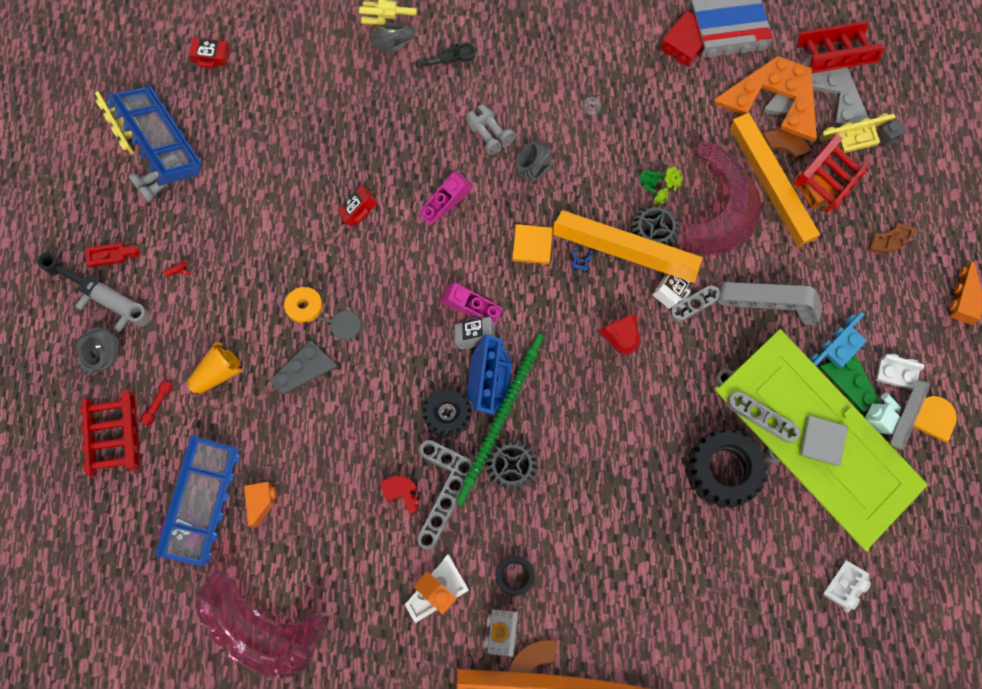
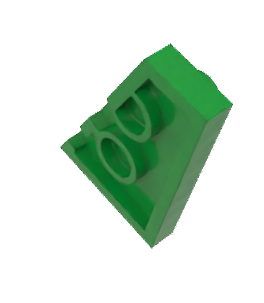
(853, 383)

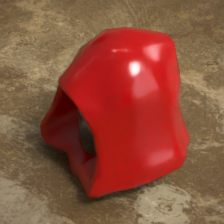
(622, 334)

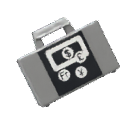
(472, 331)

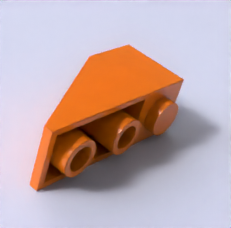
(968, 298)

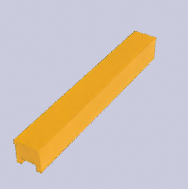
(774, 180)
(627, 246)

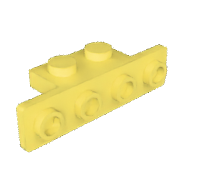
(117, 124)
(858, 135)

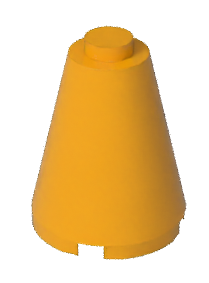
(214, 369)

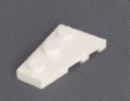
(449, 577)

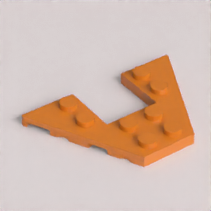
(782, 78)

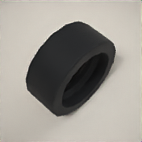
(515, 560)

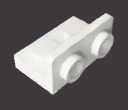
(898, 371)
(848, 586)

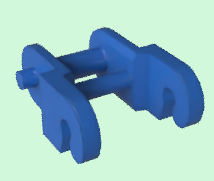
(574, 265)

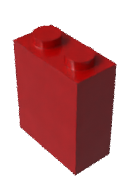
(683, 40)

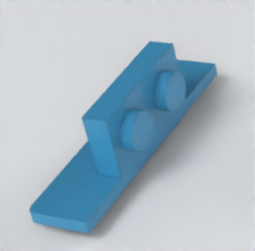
(843, 345)

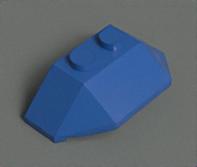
(489, 375)

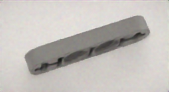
(764, 414)
(910, 414)

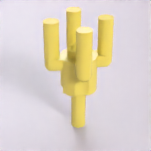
(384, 10)

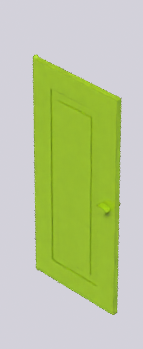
(872, 480)

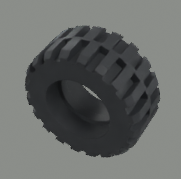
(749, 456)

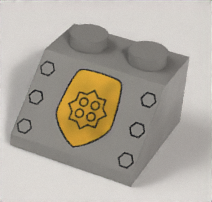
(501, 632)

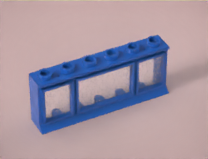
(156, 134)
(197, 502)

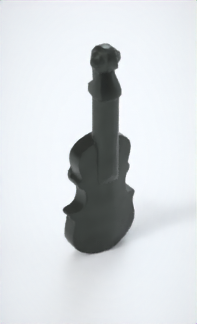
(459, 52)

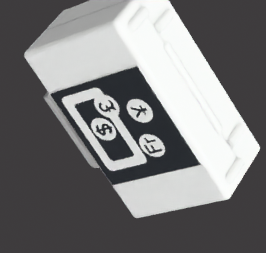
(671, 290)

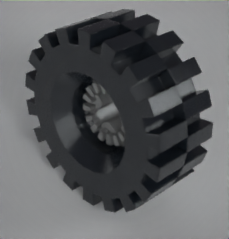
(451, 400)

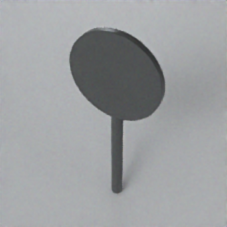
(344, 324)

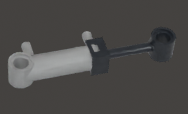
(99, 292)

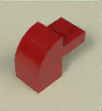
(401, 487)

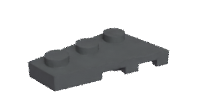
(302, 368)

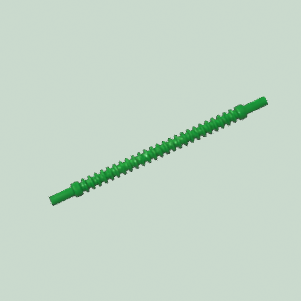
(469, 482)

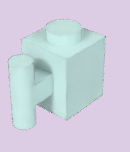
(884, 416)

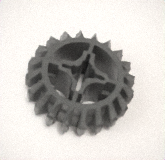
(642, 219)
(500, 452)

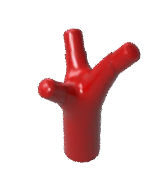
(177, 269)

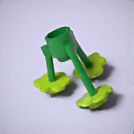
(650, 178)

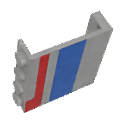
(731, 26)

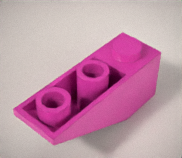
(446, 197)
(469, 303)

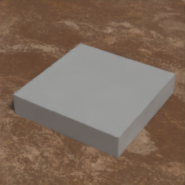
(823, 440)

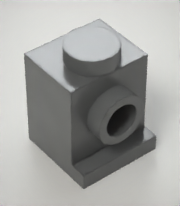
(890, 133)

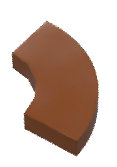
(787, 142)
(891, 240)
(534, 655)

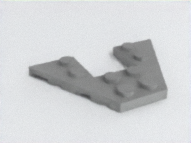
(834, 81)

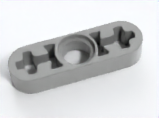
(704, 292)

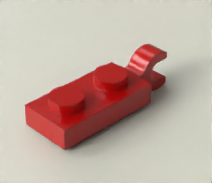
(110, 254)

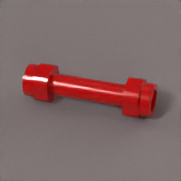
(164, 388)

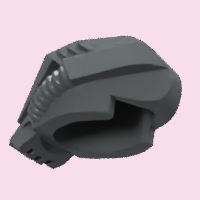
(392, 37)
(533, 160)
(97, 350)

